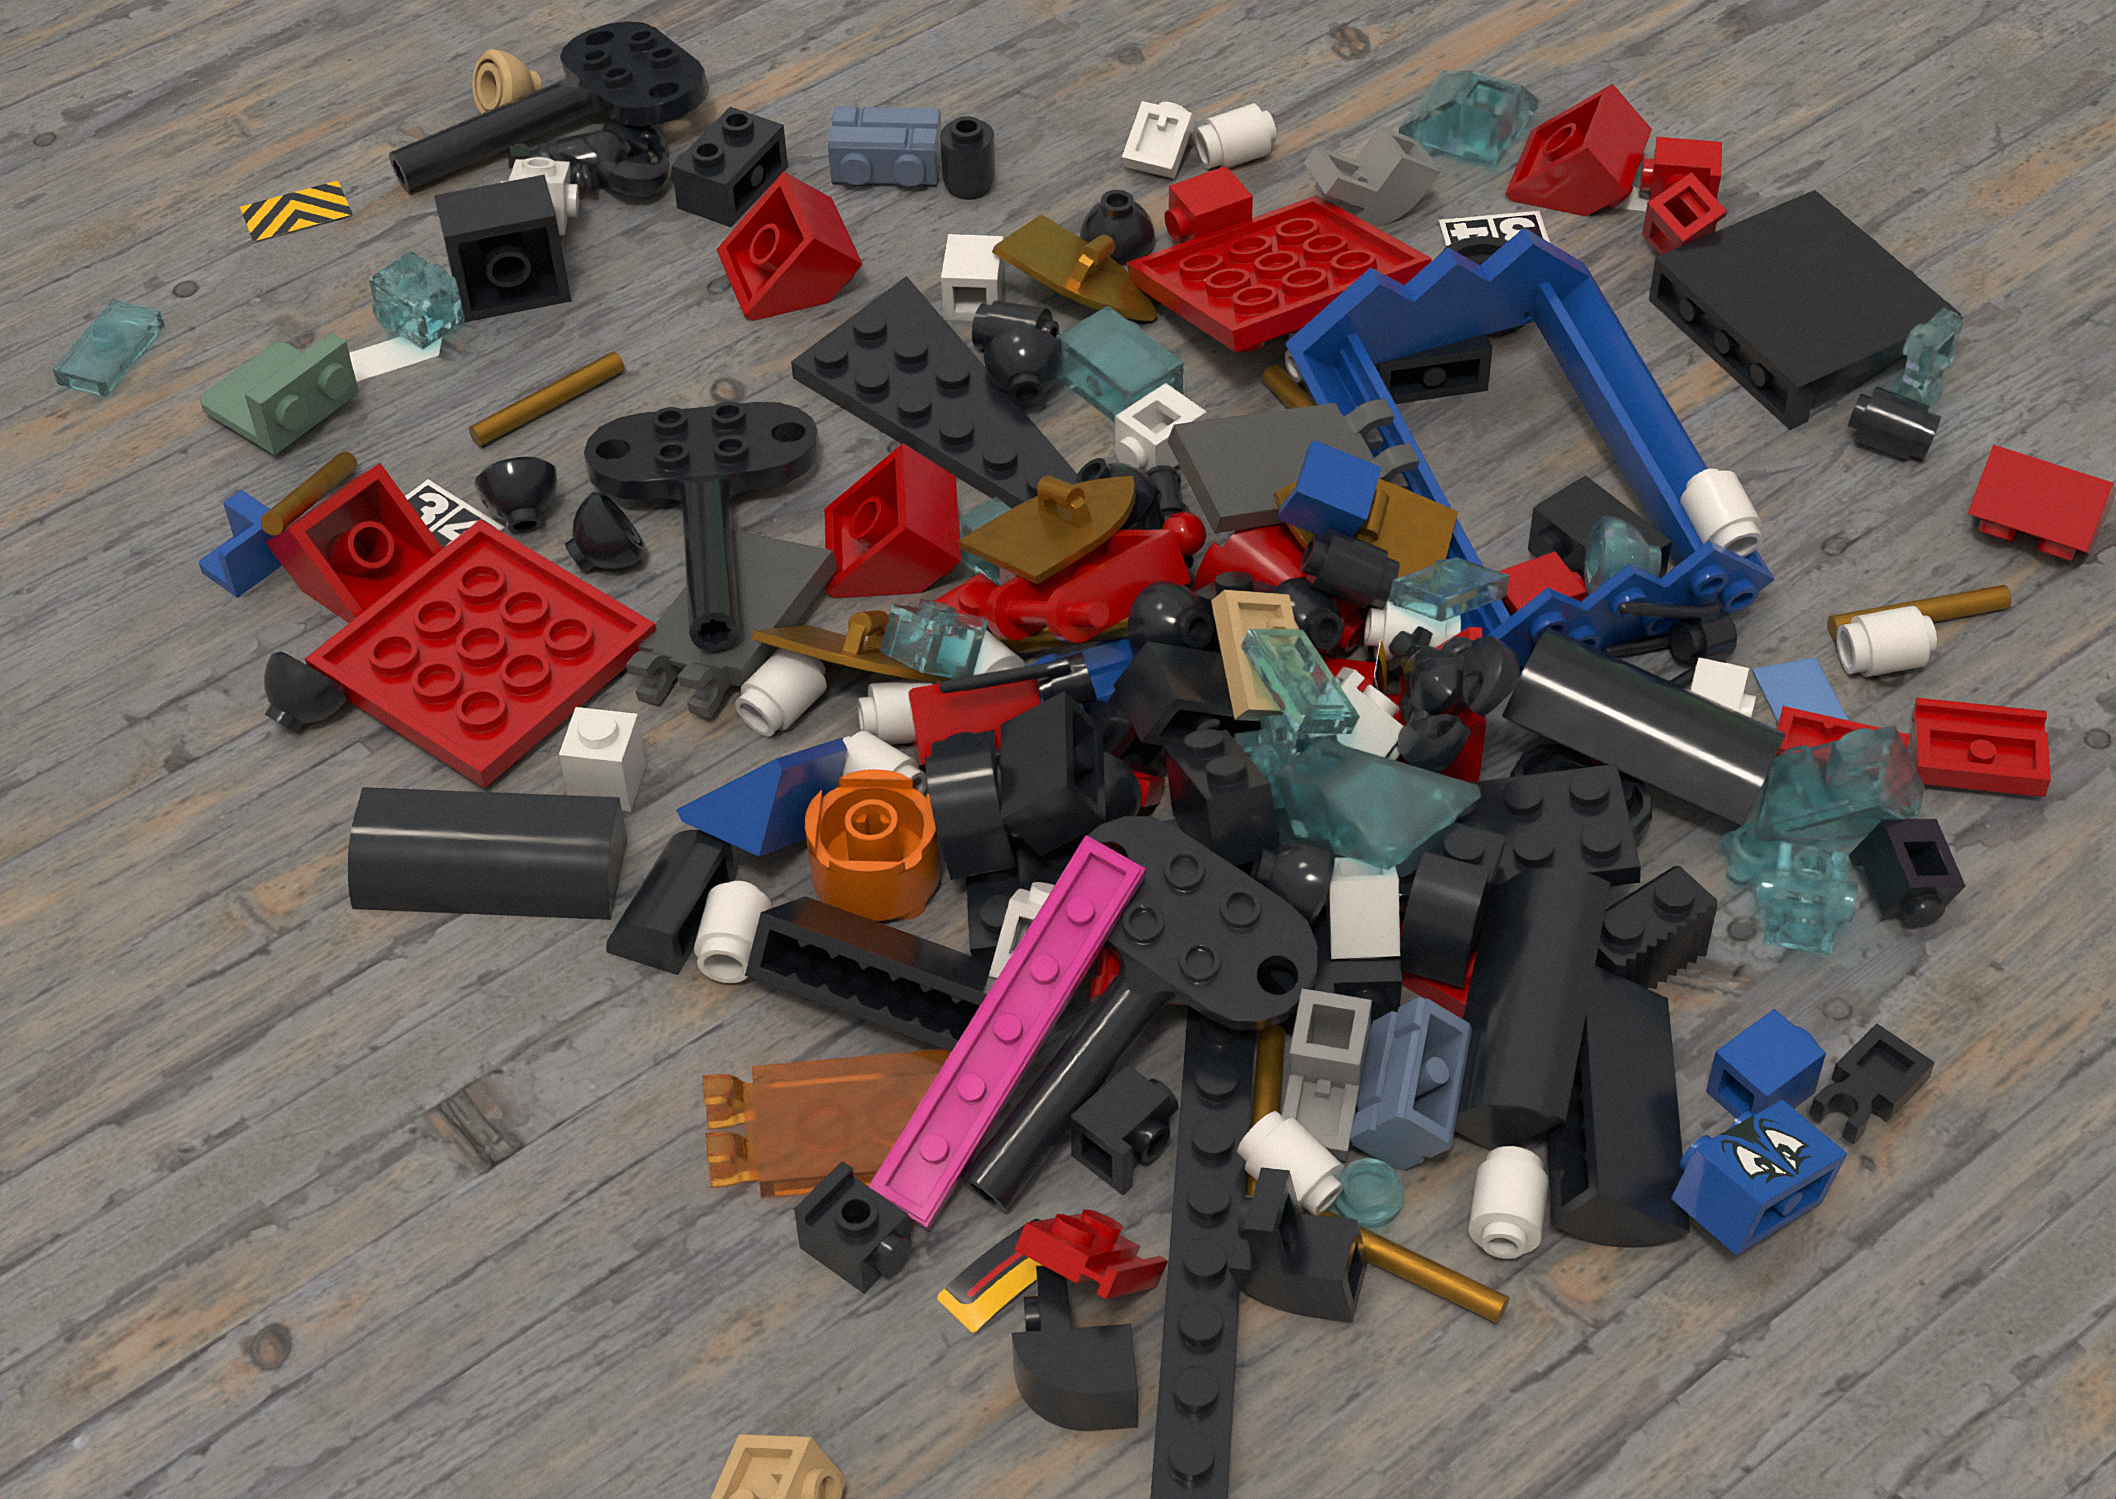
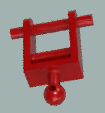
(1098, 586)

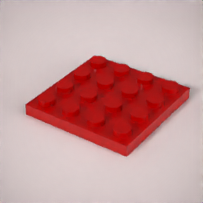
(1271, 271)
(482, 651)

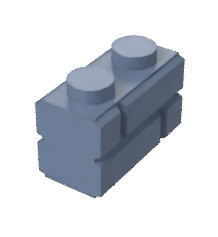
(885, 146)
(1411, 1084)

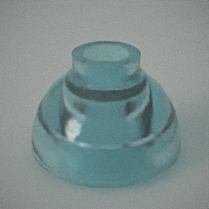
(1612, 547)

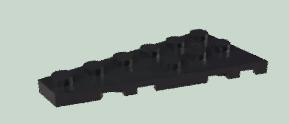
(926, 389)

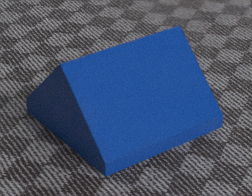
(770, 803)

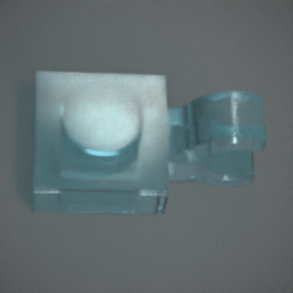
(1929, 352)

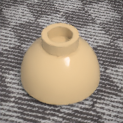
(501, 79)

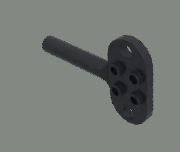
(611, 69)
(703, 461)
(1187, 937)

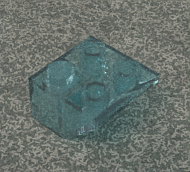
(1471, 115)
(1839, 788)
(1367, 802)

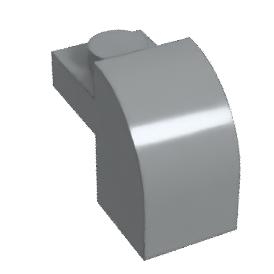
(1381, 182)
(1327, 1066)

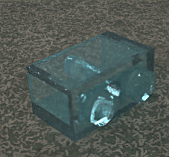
(1115, 362)

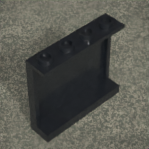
(1792, 302)

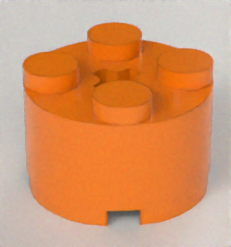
(873, 846)

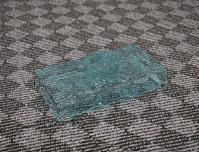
(109, 347)
(1448, 588)
(1300, 681)

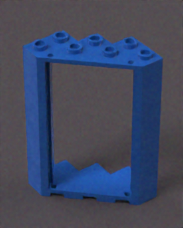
(1547, 286)

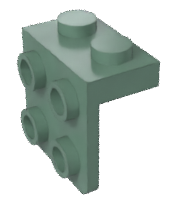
(283, 392)

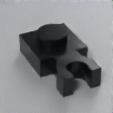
(1873, 1075)

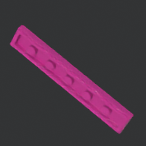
(1007, 1031)

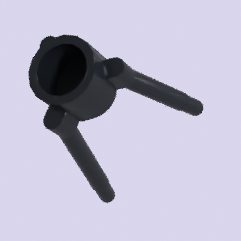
(1701, 633)
(1053, 677)

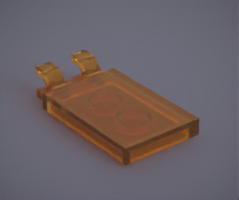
(813, 1117)

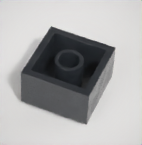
(503, 247)

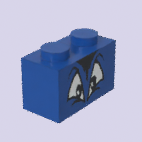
(1757, 1175)

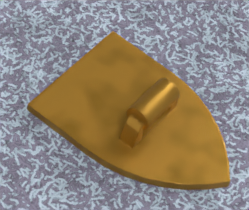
(1075, 267)
(1400, 521)
(1054, 526)
(845, 649)

